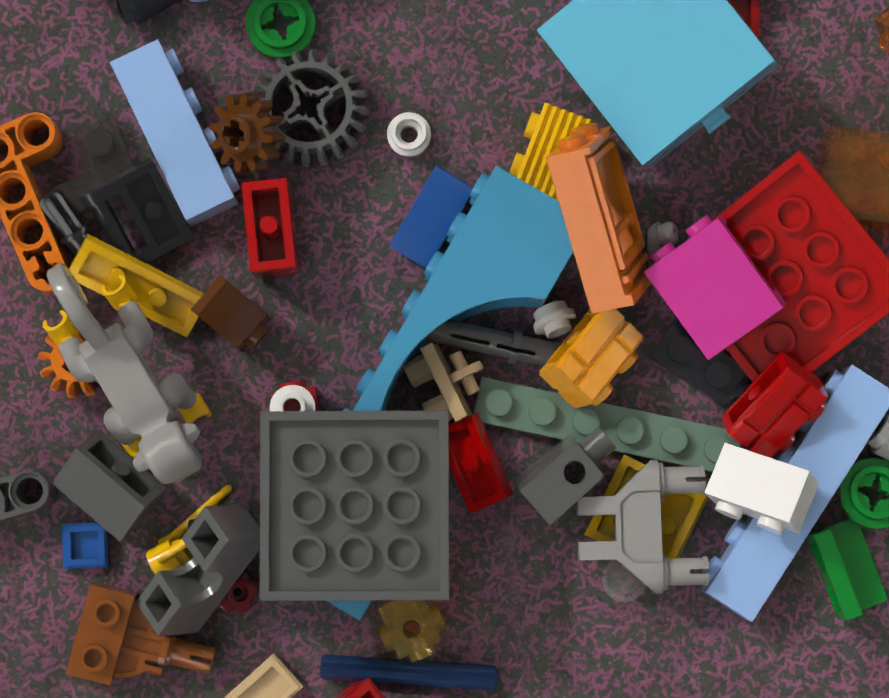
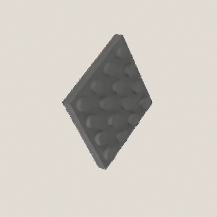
(354, 505)

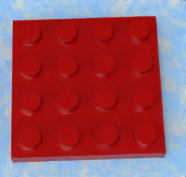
(817, 262)

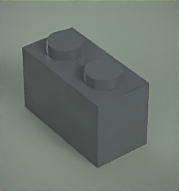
(108, 486)

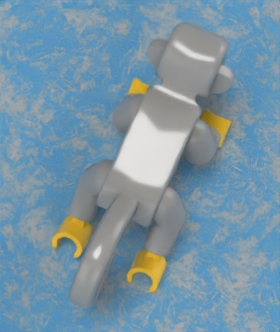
(140, 402)

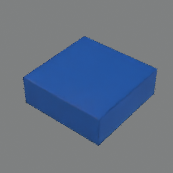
(85, 545)

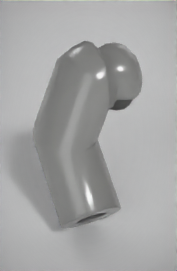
(658, 236)

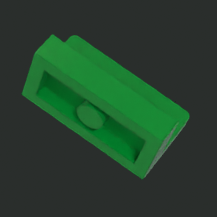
(846, 568)

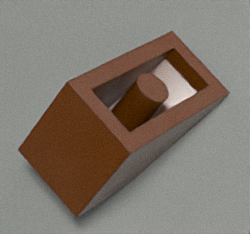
(232, 315)

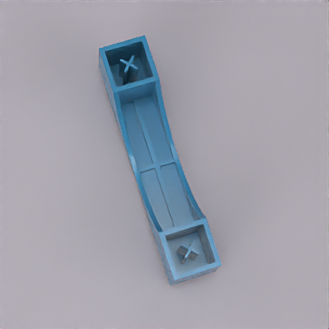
(497, 258)

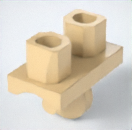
(433, 365)

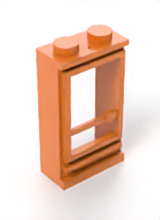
(600, 217)

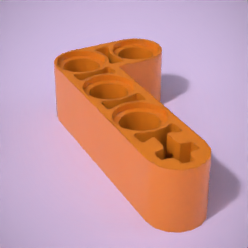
(21, 215)

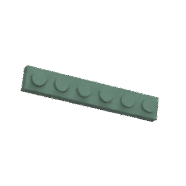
(629, 429)

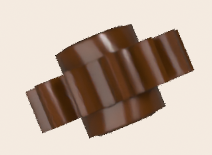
(247, 132)

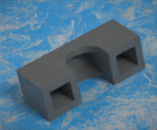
(222, 547)

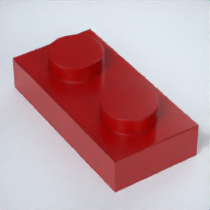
(476, 464)

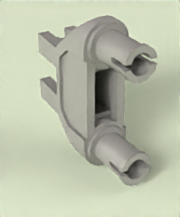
(639, 527)

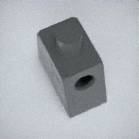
(552, 490)

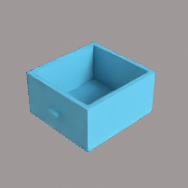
(658, 65)

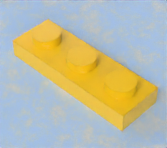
(158, 294)

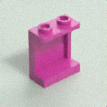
(713, 286)

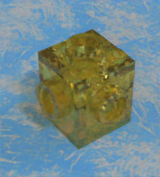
(394, 636)

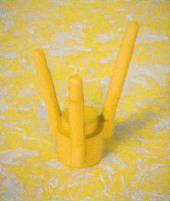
(171, 549)

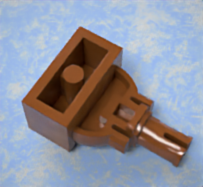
(119, 640)

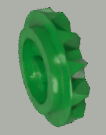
(267, 41)
(857, 505)

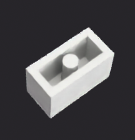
(761, 489)

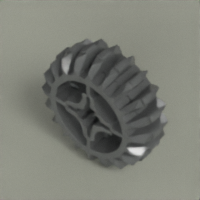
(326, 97)

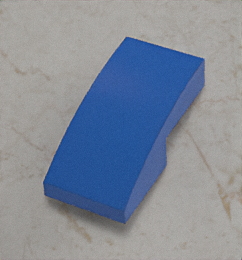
(431, 216)

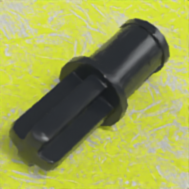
(65, 220)

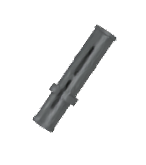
(494, 342)

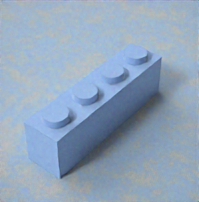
(175, 133)

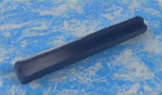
(409, 673)

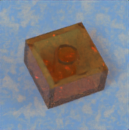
(858, 172)

